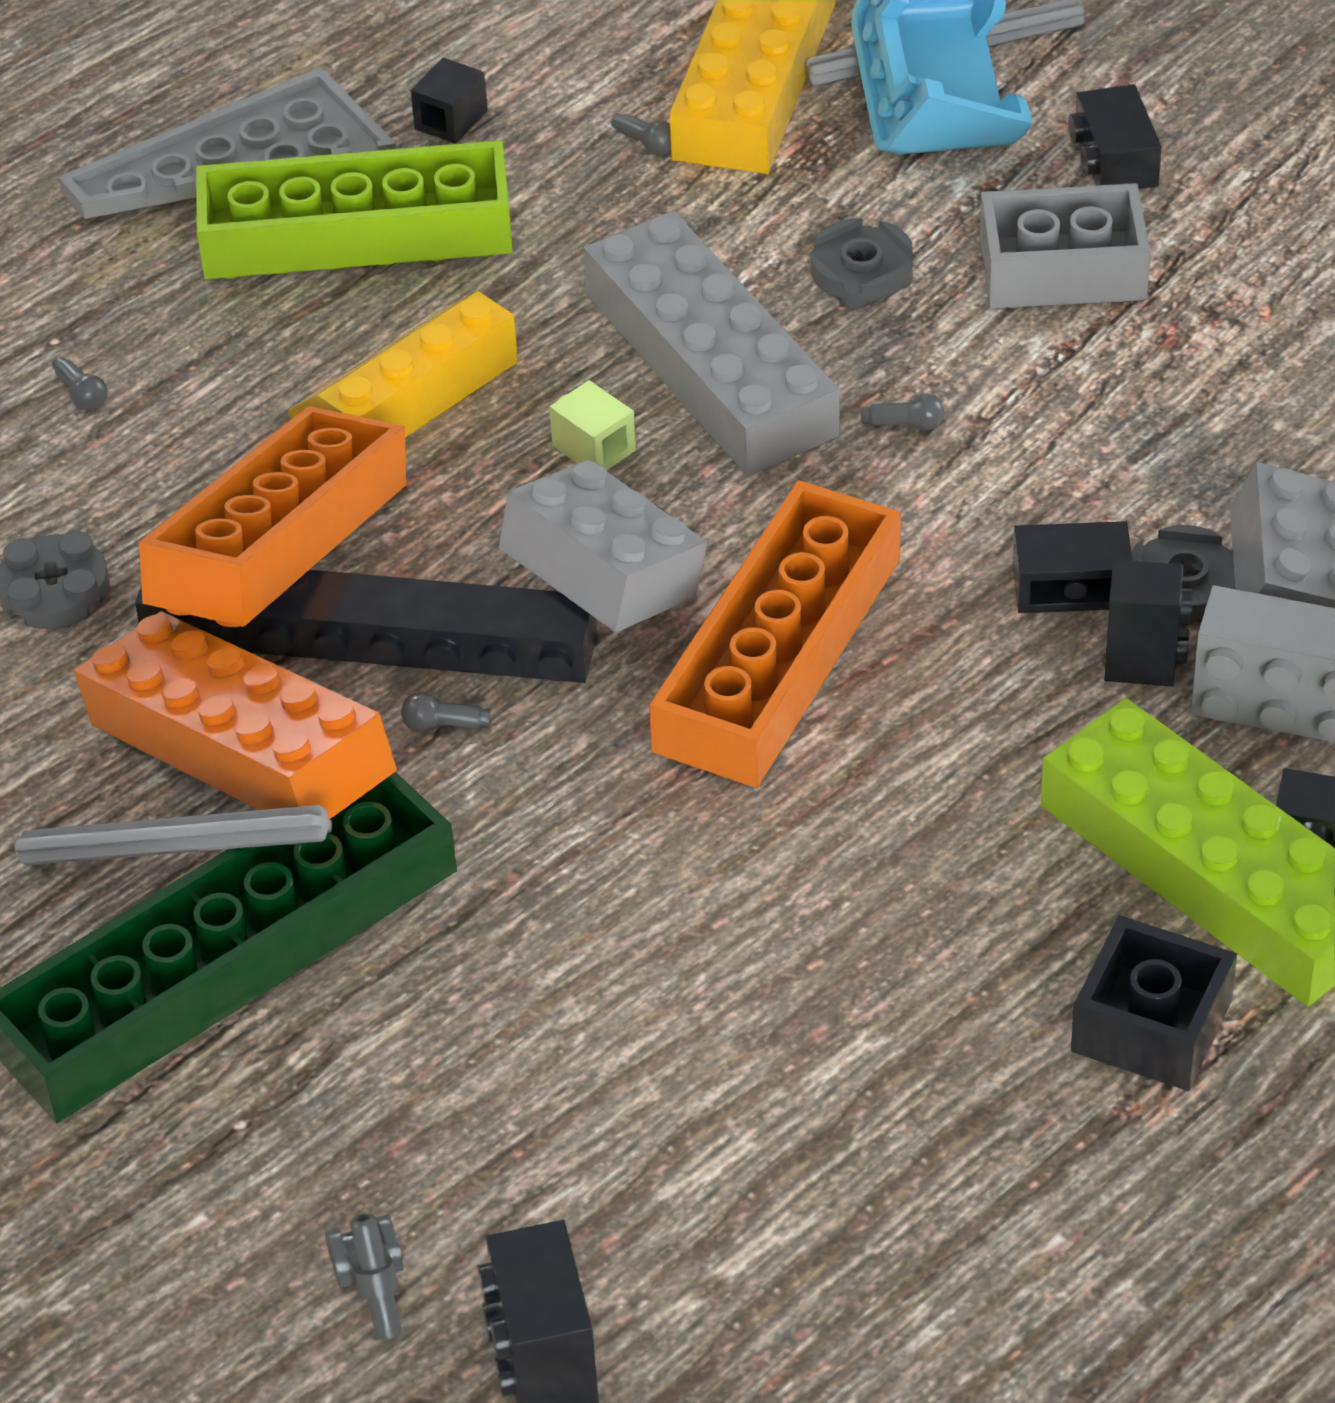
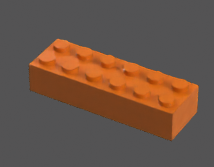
(272, 516)
(775, 633)
(234, 718)

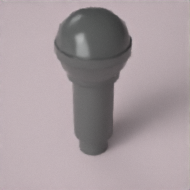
(652, 134)
(86, 390)
(922, 412)
(425, 712)

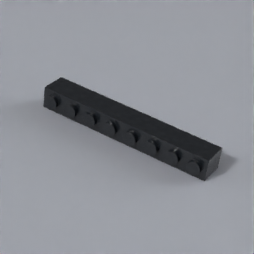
(417, 626)

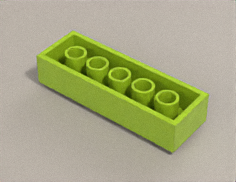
(353, 210)
(1201, 843)

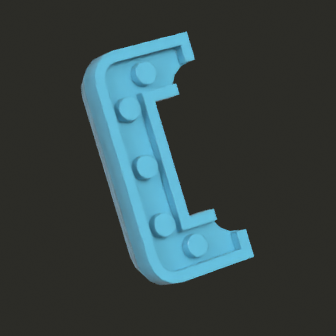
(933, 76)

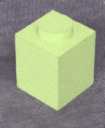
(592, 426)

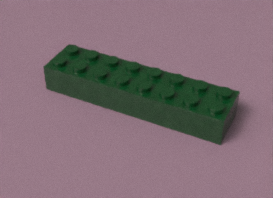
(213, 946)

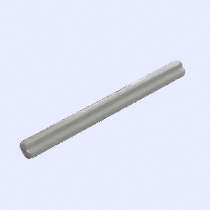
(1013, 27)
(174, 835)

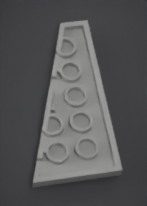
(286, 121)

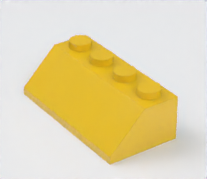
(426, 367)

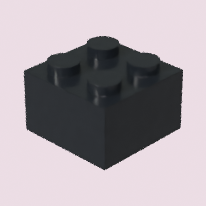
(1153, 1002)
(538, 1316)

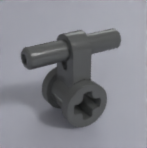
(371, 1260)

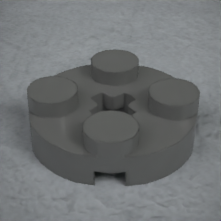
(885, 268)
(1197, 551)
(80, 580)

